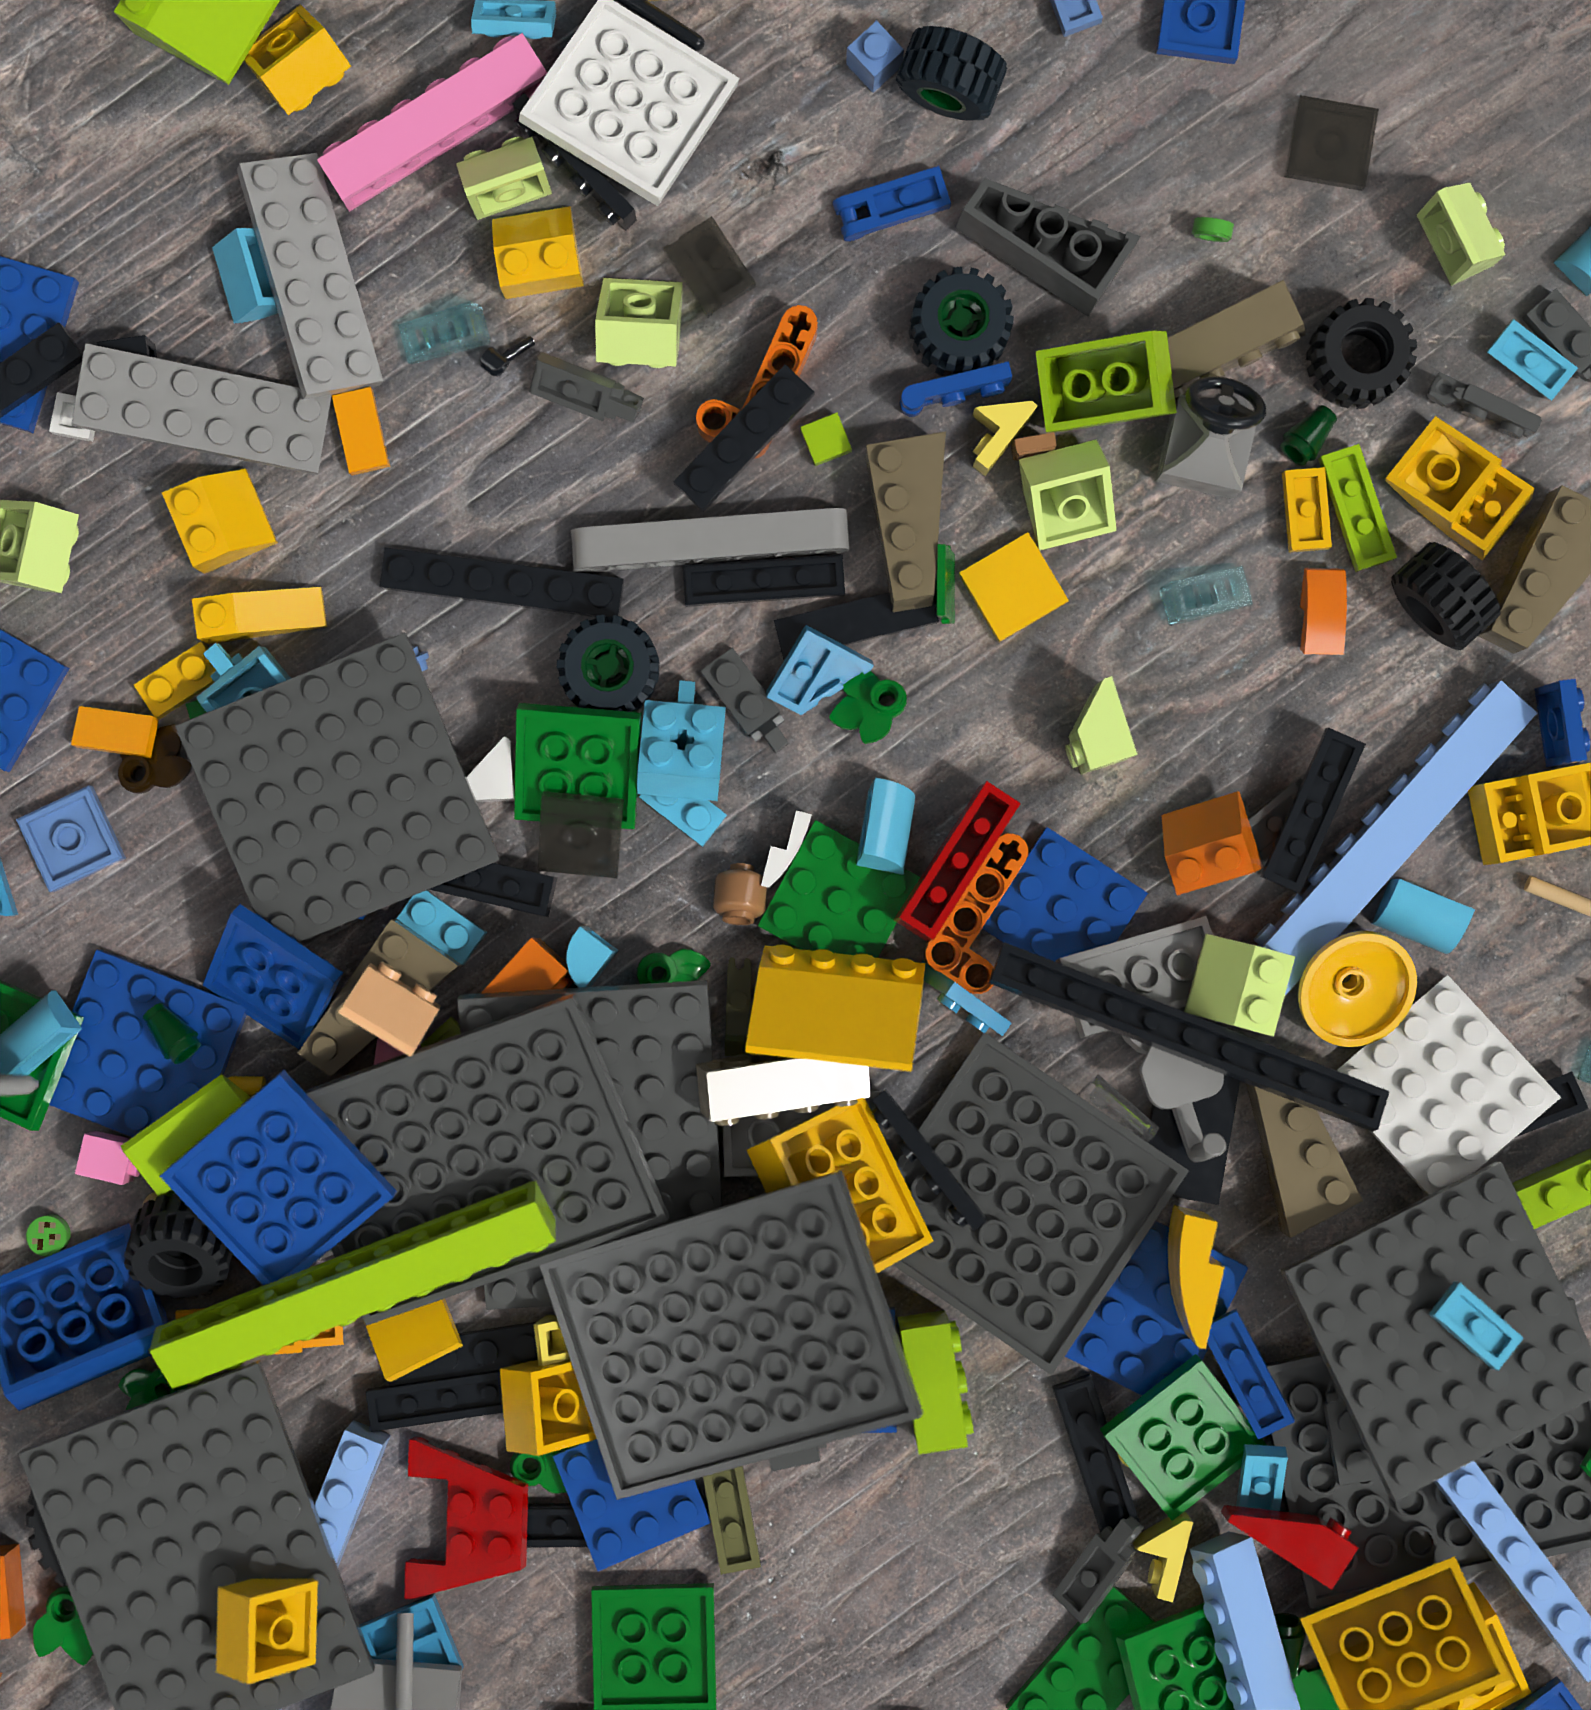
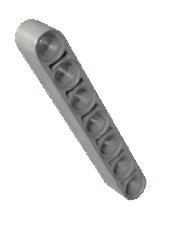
(710, 540)

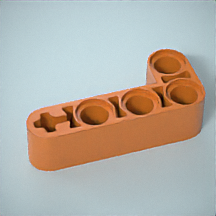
(779, 347)
(982, 909)

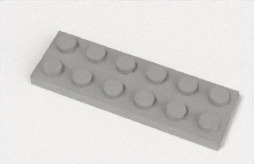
(309, 275)
(199, 409)

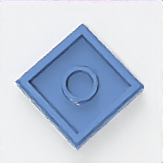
(71, 838)

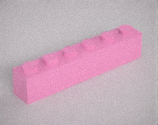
(432, 122)

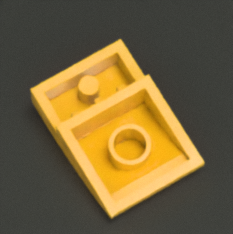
(1460, 487)
(1533, 814)
(1193, 1271)

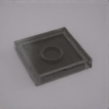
(1331, 143)
(580, 834)

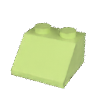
(503, 177)
(1461, 232)
(638, 322)
(1068, 494)
(36, 545)
(1100, 732)
(1239, 984)

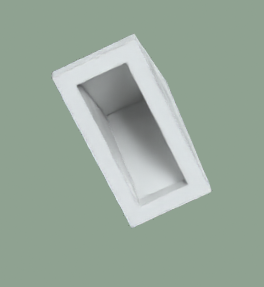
(495, 775)

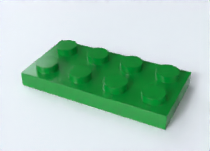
(1086, 1664)

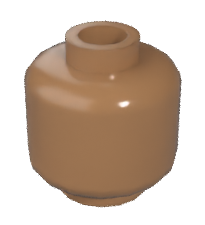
(739, 894)

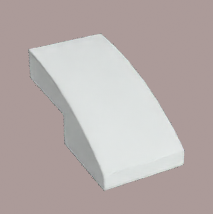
(779, 858)

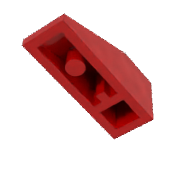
(1301, 1539)

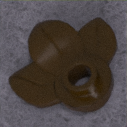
(161, 770)

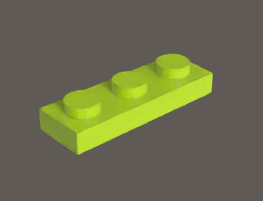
(1357, 508)

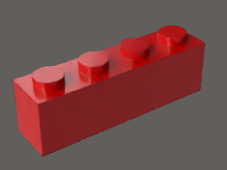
(957, 861)

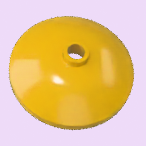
(1373, 998)

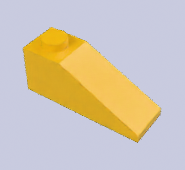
(258, 614)

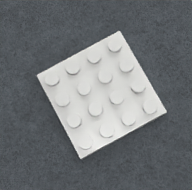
(629, 100)
(1452, 1088)

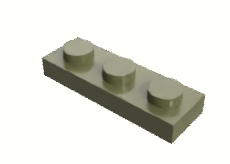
(732, 1520)

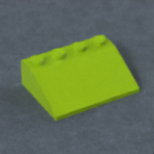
(200, 32)

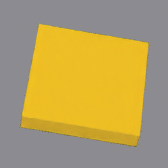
(1013, 587)
(413, 1339)

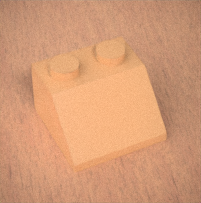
(391, 1007)

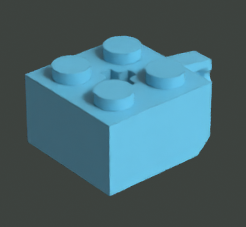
(239, 676)
(681, 747)

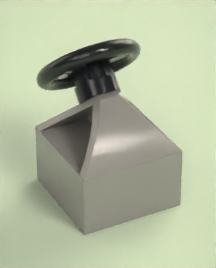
(1211, 438)

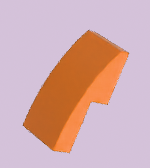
(1324, 611)

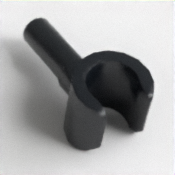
(497, 363)

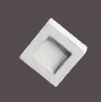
(62, 419)

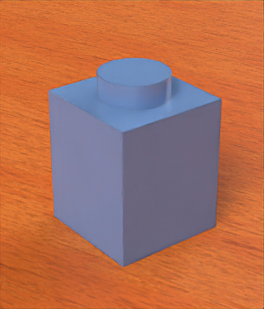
(874, 56)

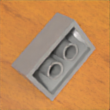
(433, 1688)

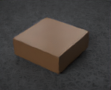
(1033, 445)

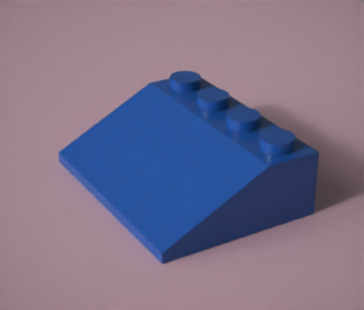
(73, 1319)

